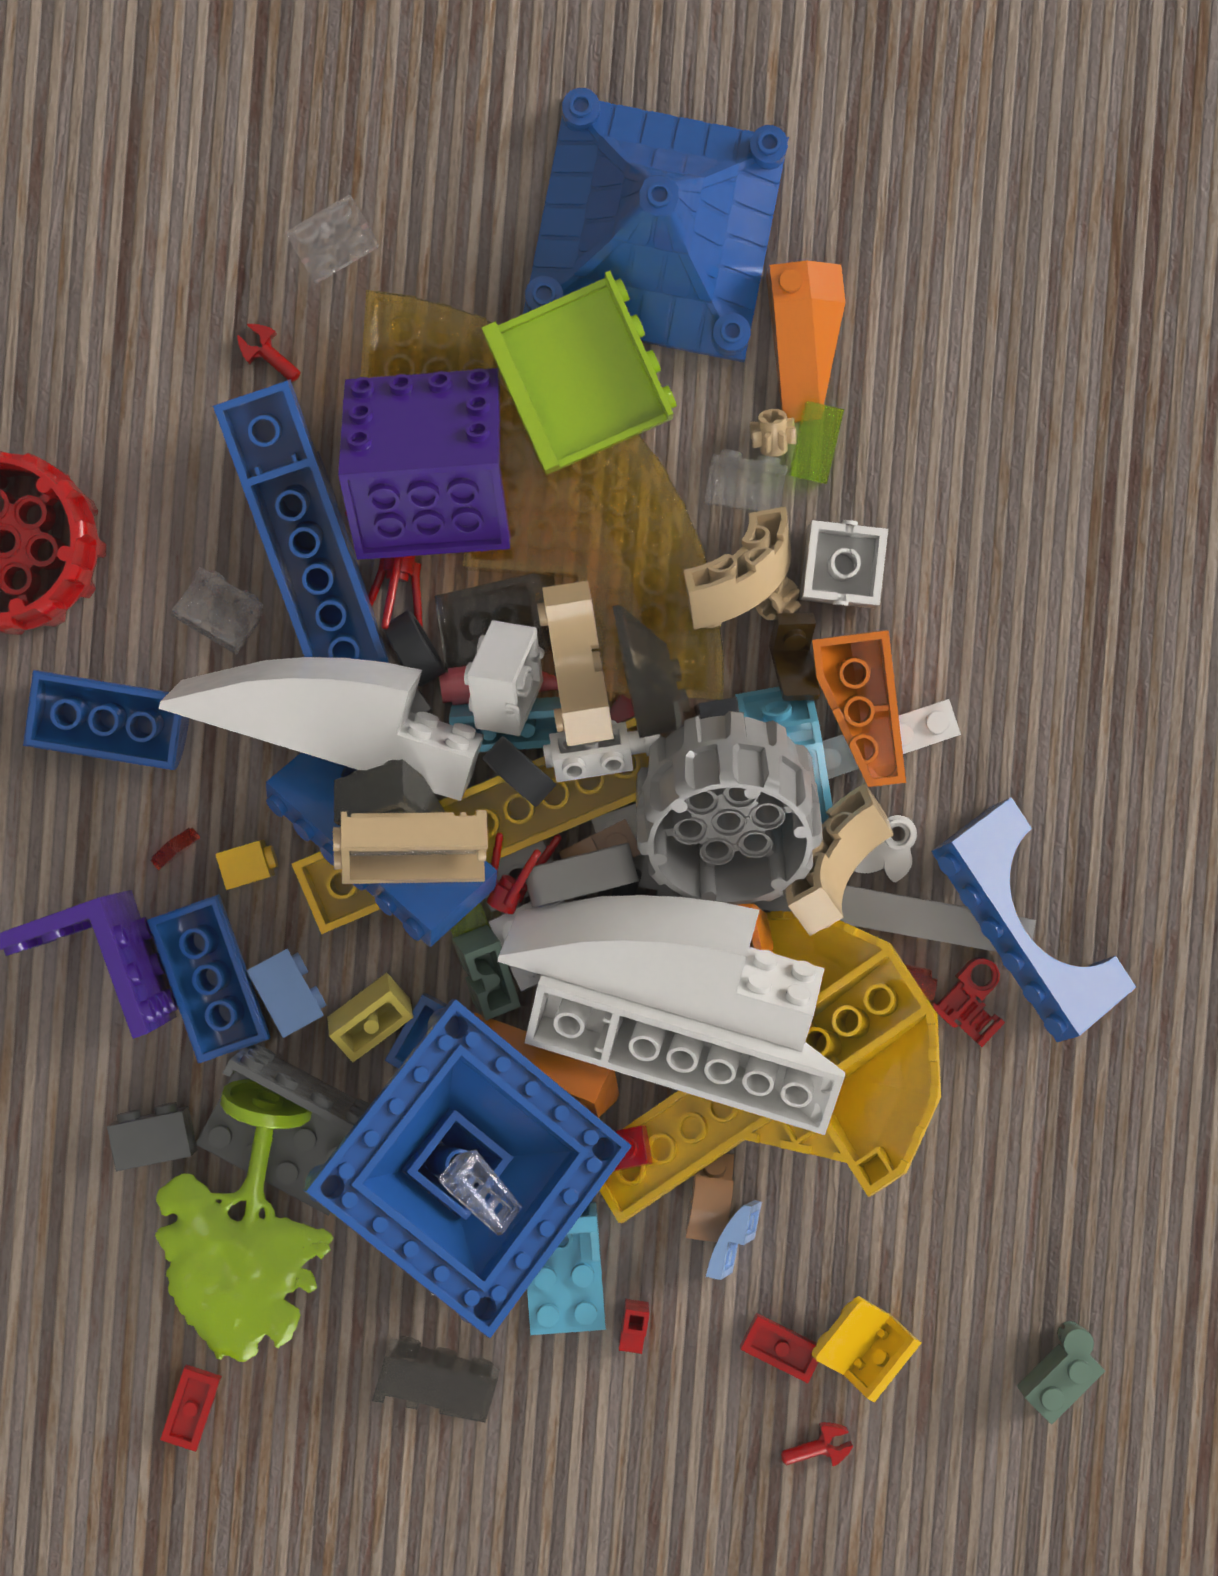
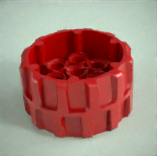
(79, 557)

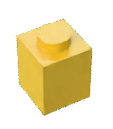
(247, 864)

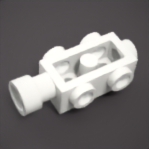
(596, 757)

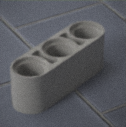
(581, 875)

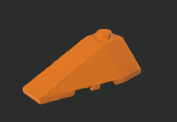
(806, 324)
(861, 692)
(587, 1083)

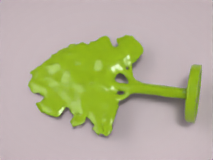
(233, 1273)

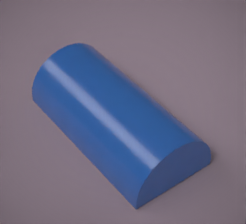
(103, 721)
(209, 978)

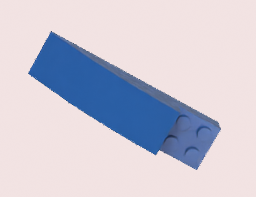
(300, 524)

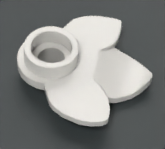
(891, 854)

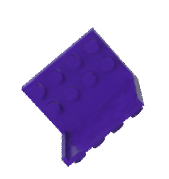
(423, 464)
(124, 946)

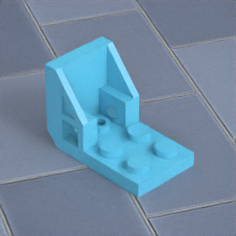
(801, 727)
(569, 1286)

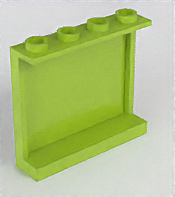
(580, 374)

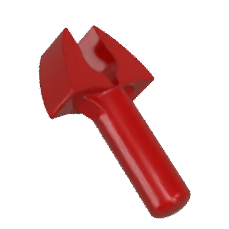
(267, 352)
(820, 1446)

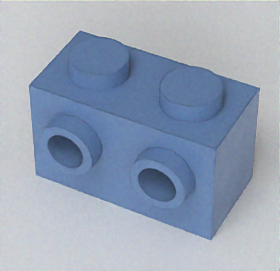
(286, 992)

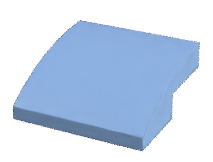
(740, 1231)

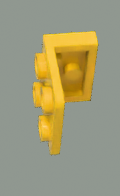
(866, 1347)

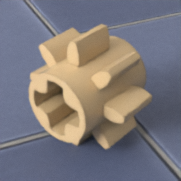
(773, 432)
(780, 601)

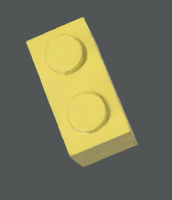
(369, 1017)

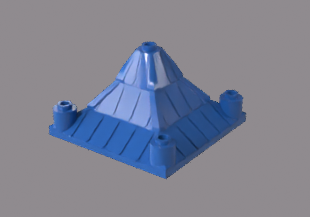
(666, 209)
(448, 1098)

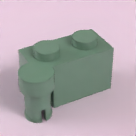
(1062, 1373)

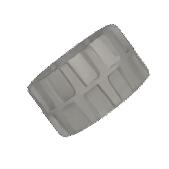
(728, 810)

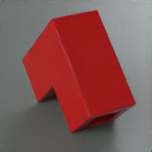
(634, 1326)

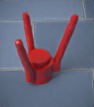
(397, 570)
(509, 890)

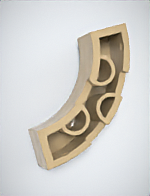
(745, 579)
(578, 670)
(849, 835)

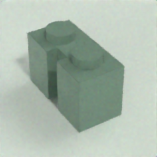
(487, 979)

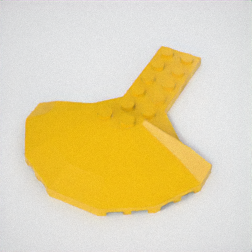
(865, 1022)

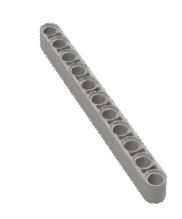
(888, 913)

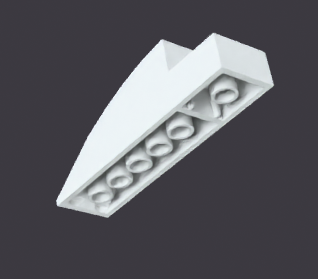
(334, 711)
(671, 957)
(685, 1054)

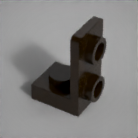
(792, 657)

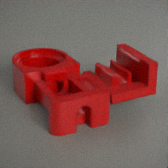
(966, 1008)

